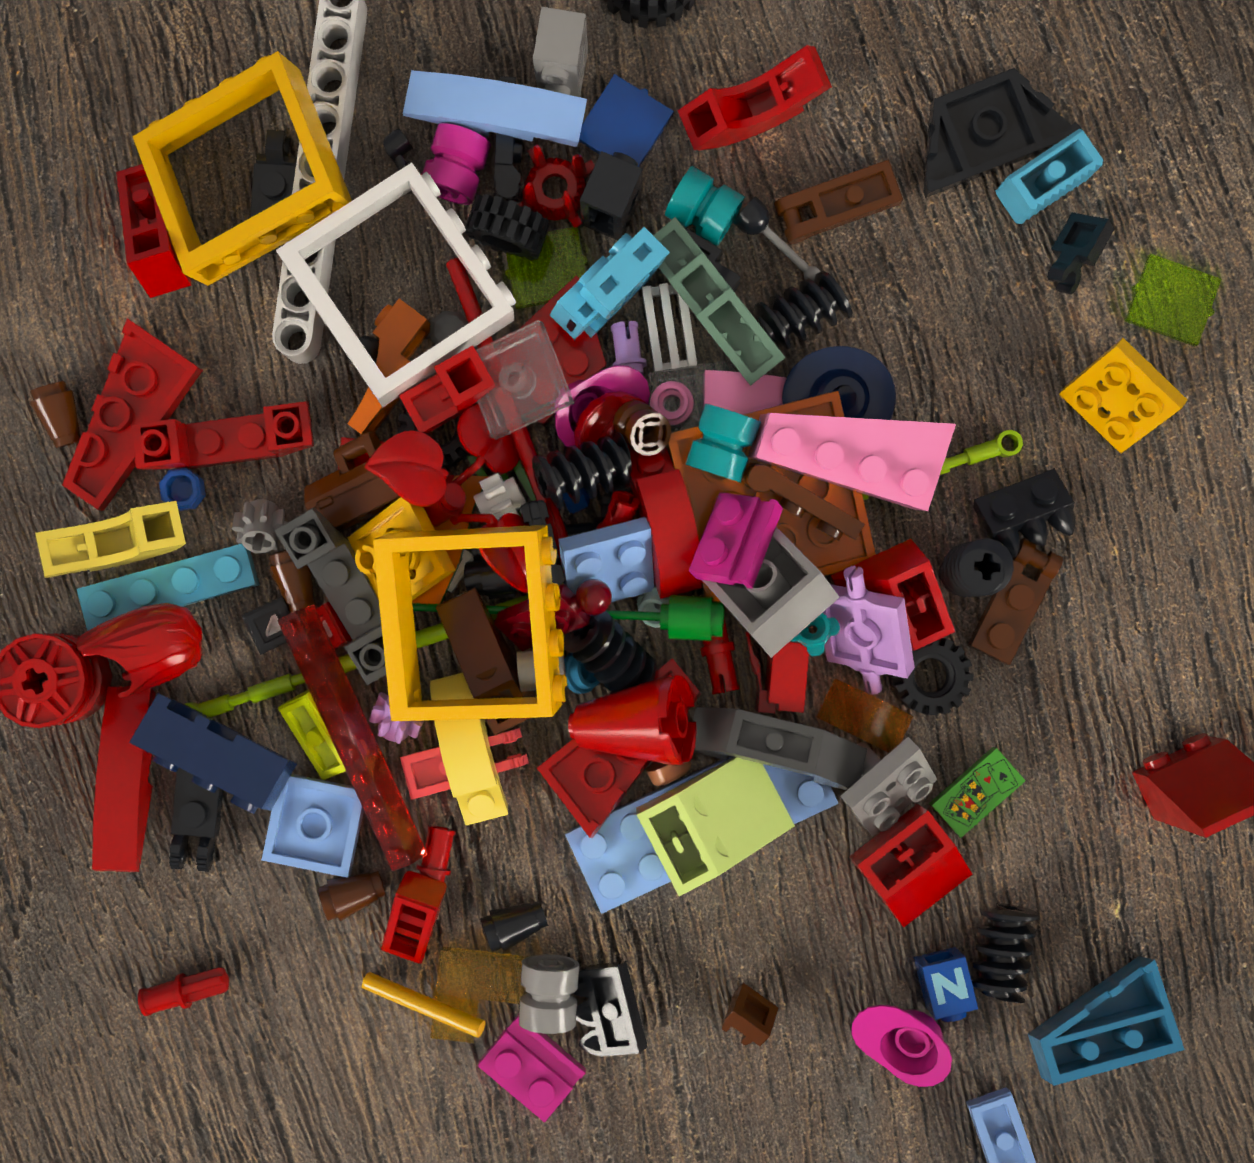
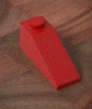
(146, 237)

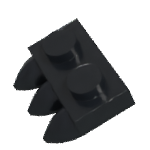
(1025, 509)
(610, 1010)

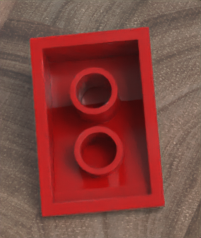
(1199, 786)

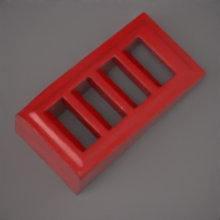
(413, 915)

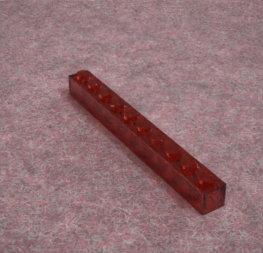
(352, 737)

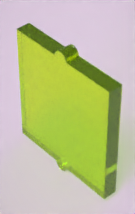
(540, 279)
(1173, 300)

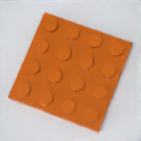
(821, 549)

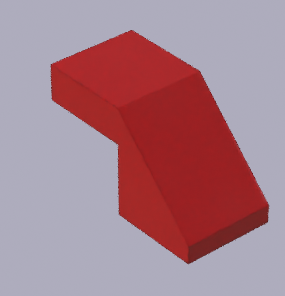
(450, 392)

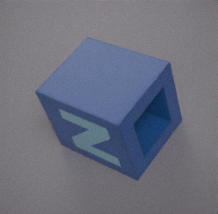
(946, 984)

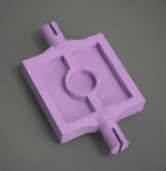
(871, 632)

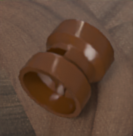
(642, 427)

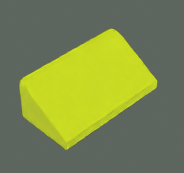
(310, 731)

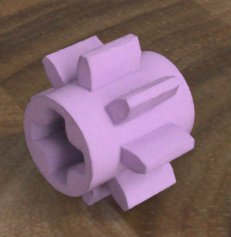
(392, 730)

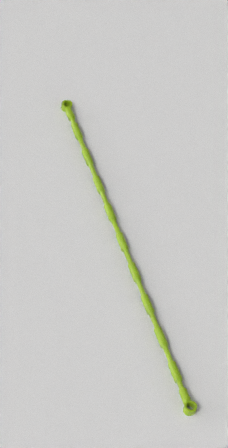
(437, 632)

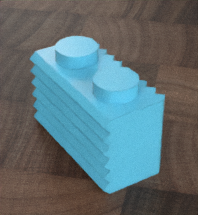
(1049, 176)

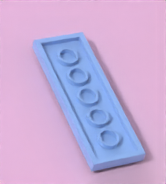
(622, 861)

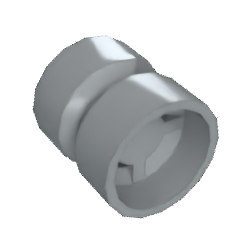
(548, 1002)

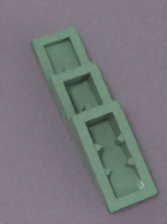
(716, 304)

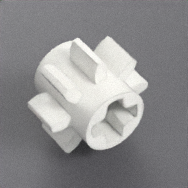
(499, 496)

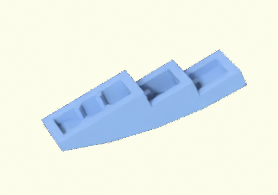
(495, 107)

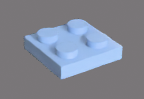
(612, 554)
(314, 826)

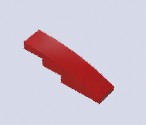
(121, 785)

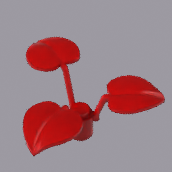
(413, 470)

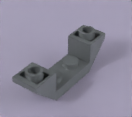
(329, 555)
(779, 744)

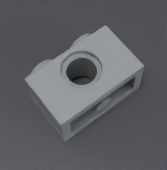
(560, 51)

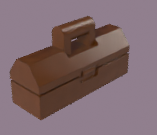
(352, 491)

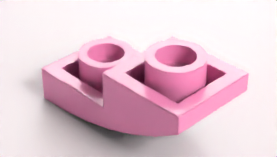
(733, 392)

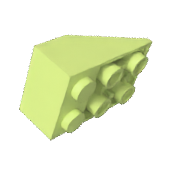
(714, 822)

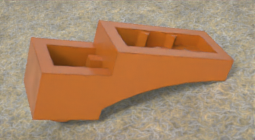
(399, 335)

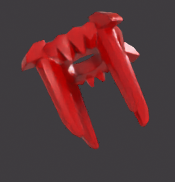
(572, 173)

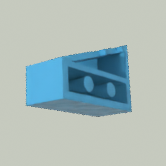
(1108, 1027)

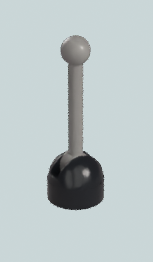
(755, 220)

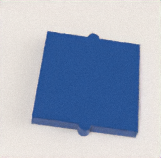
(624, 121)

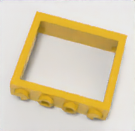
(271, 226)
(399, 627)

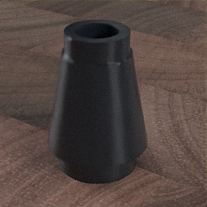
(512, 925)

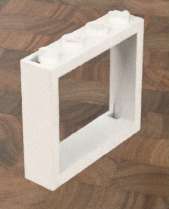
(450, 225)

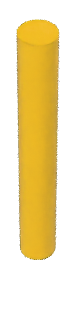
(423, 1004)

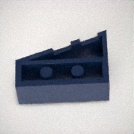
(213, 754)

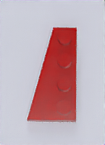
(142, 387)
(596, 781)

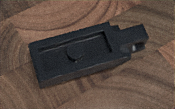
(272, 174)

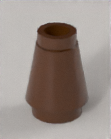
(57, 413)
(293, 583)
(348, 895)

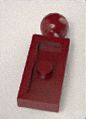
(575, 611)

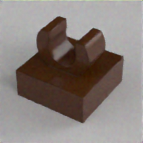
(750, 1015)

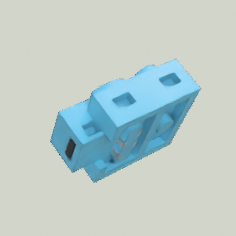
(609, 284)

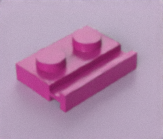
(735, 539)
(532, 1069)

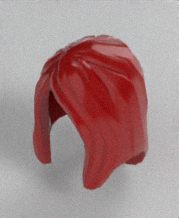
(148, 643)

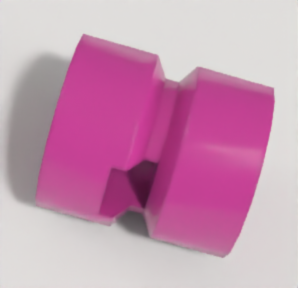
(457, 158)

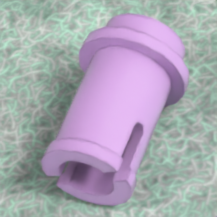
(627, 345)

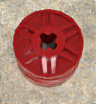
(73, 687)

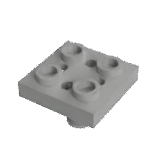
(889, 786)

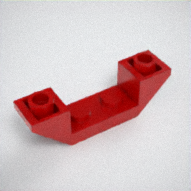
(225, 441)

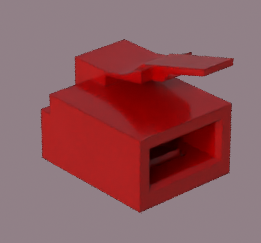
(784, 678)

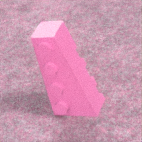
(868, 456)

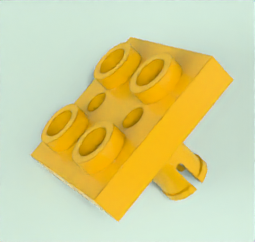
(1127, 388)
(402, 517)

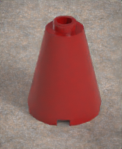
(639, 722)

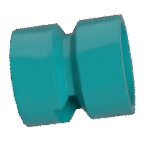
(704, 205)
(723, 442)

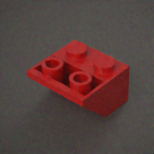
(908, 574)
(911, 864)

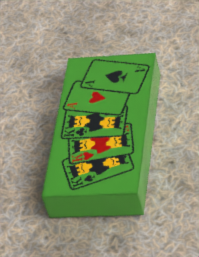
(977, 792)

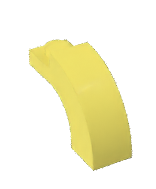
(112, 542)
(468, 757)

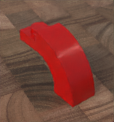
(757, 105)
(671, 521)

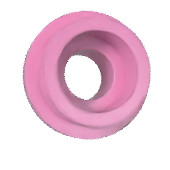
(677, 390)

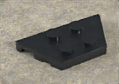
(988, 129)

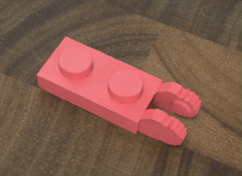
(427, 774)

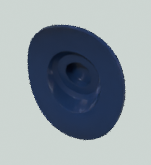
(860, 378)

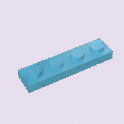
(172, 583)

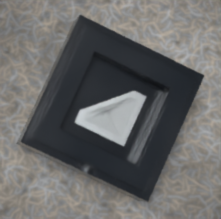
(264, 626)

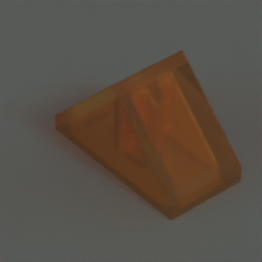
(864, 716)

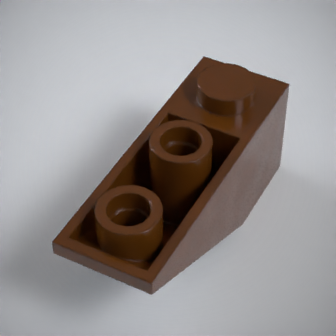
(482, 653)

